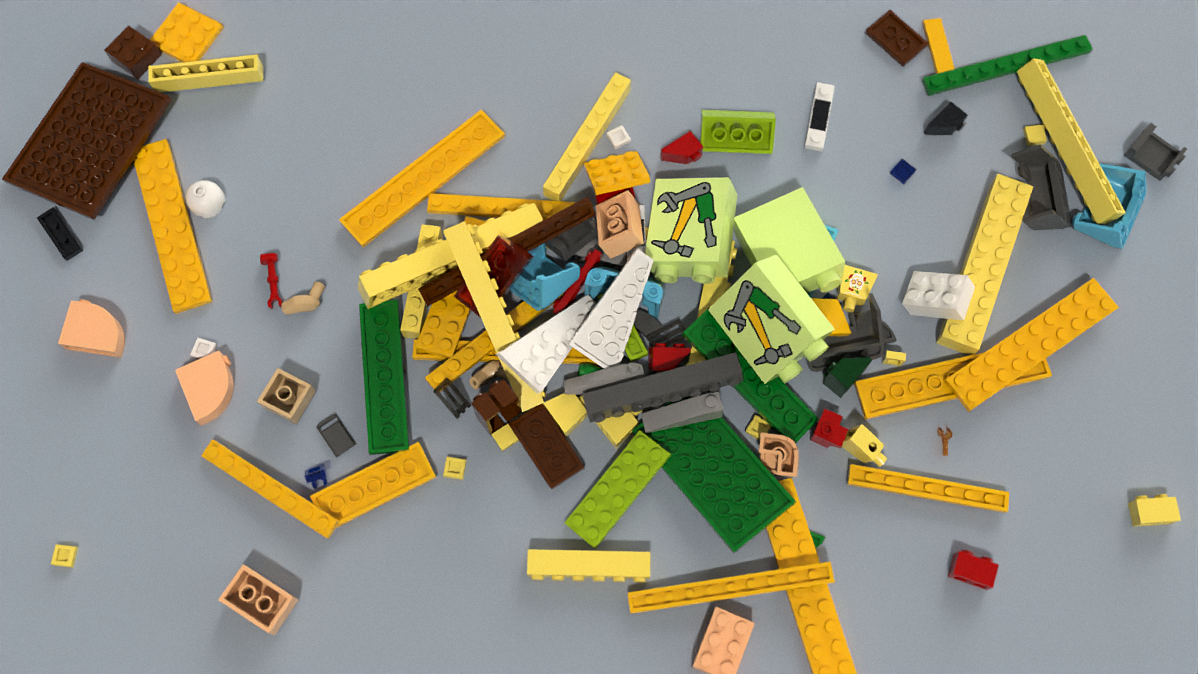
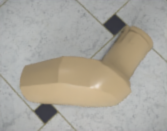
(304, 303)
(487, 373)

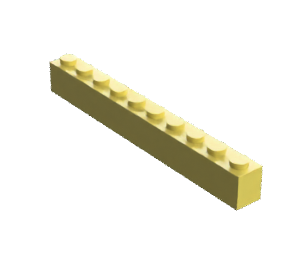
(1070, 142)
(488, 304)

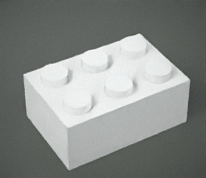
(938, 295)

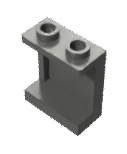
(1154, 154)
(574, 239)

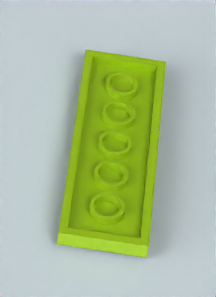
(617, 489)

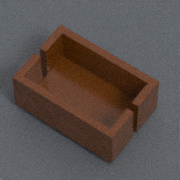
(497, 400)

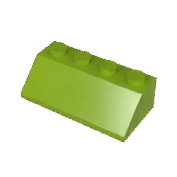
(737, 131)

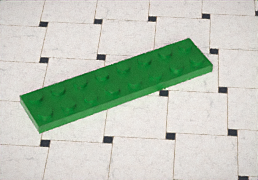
(384, 378)
(771, 400)

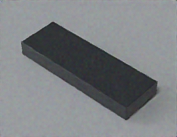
(59, 234)

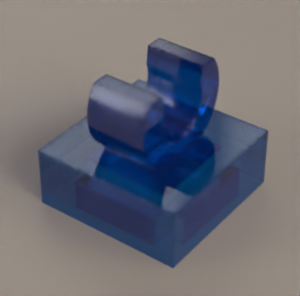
(316, 473)

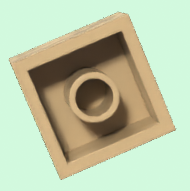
(286, 396)

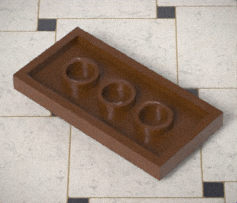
(546, 446)

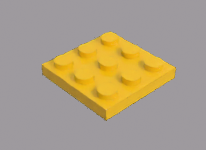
(186, 34)
(616, 172)

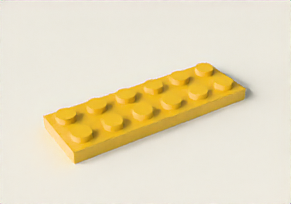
(375, 485)

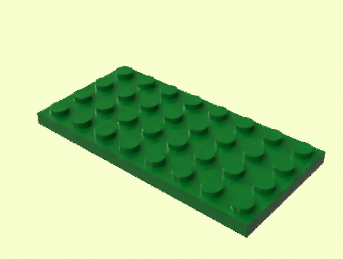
(722, 479)

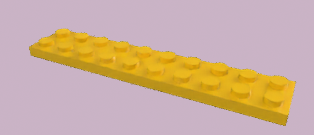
(421, 178)
(171, 227)
(1030, 344)
(922, 386)
(811, 605)

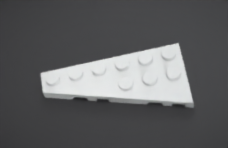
(610, 322)
(544, 348)

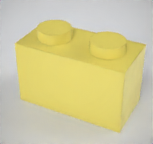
(1154, 511)

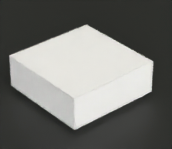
(618, 137)
(203, 348)

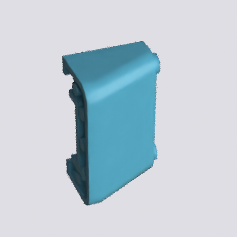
(1131, 190)
(602, 277)
(544, 280)

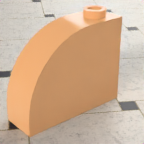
(92, 330)
(207, 386)

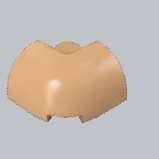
(779, 454)

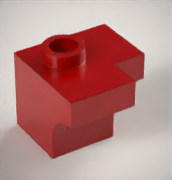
(828, 430)

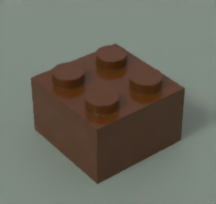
(133, 52)

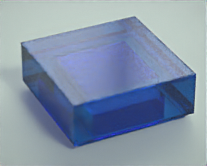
(903, 171)

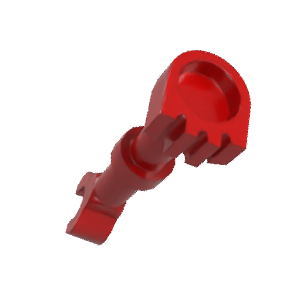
(270, 259)

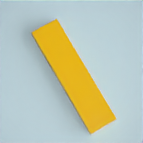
(938, 45)

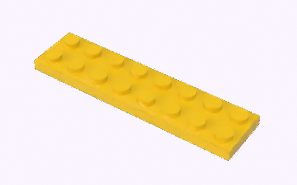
(445, 321)

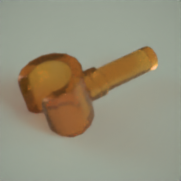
(945, 438)

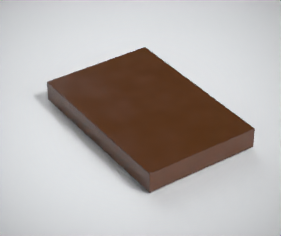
(896, 38)

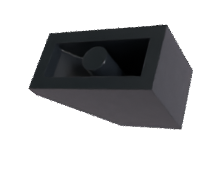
(947, 121)

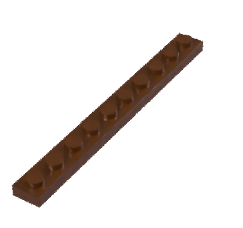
(527, 240)

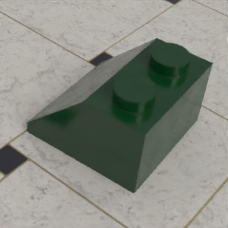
(844, 374)

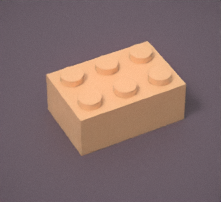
(619, 224)
(258, 600)
(723, 643)

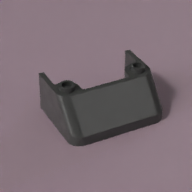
(1049, 193)
(863, 342)

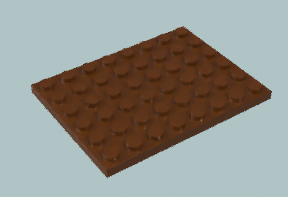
(87, 140)

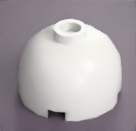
(205, 199)

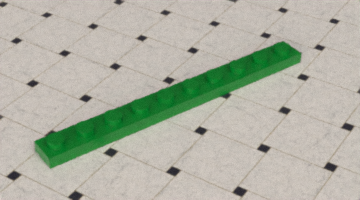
(1005, 65)

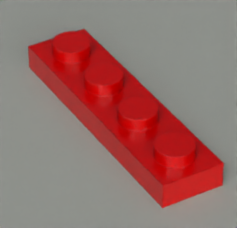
(592, 260)

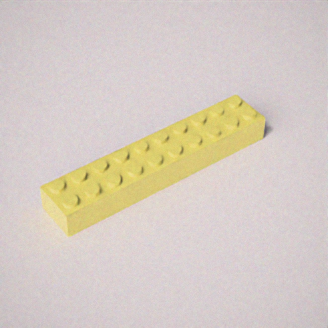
(987, 261)
(432, 262)

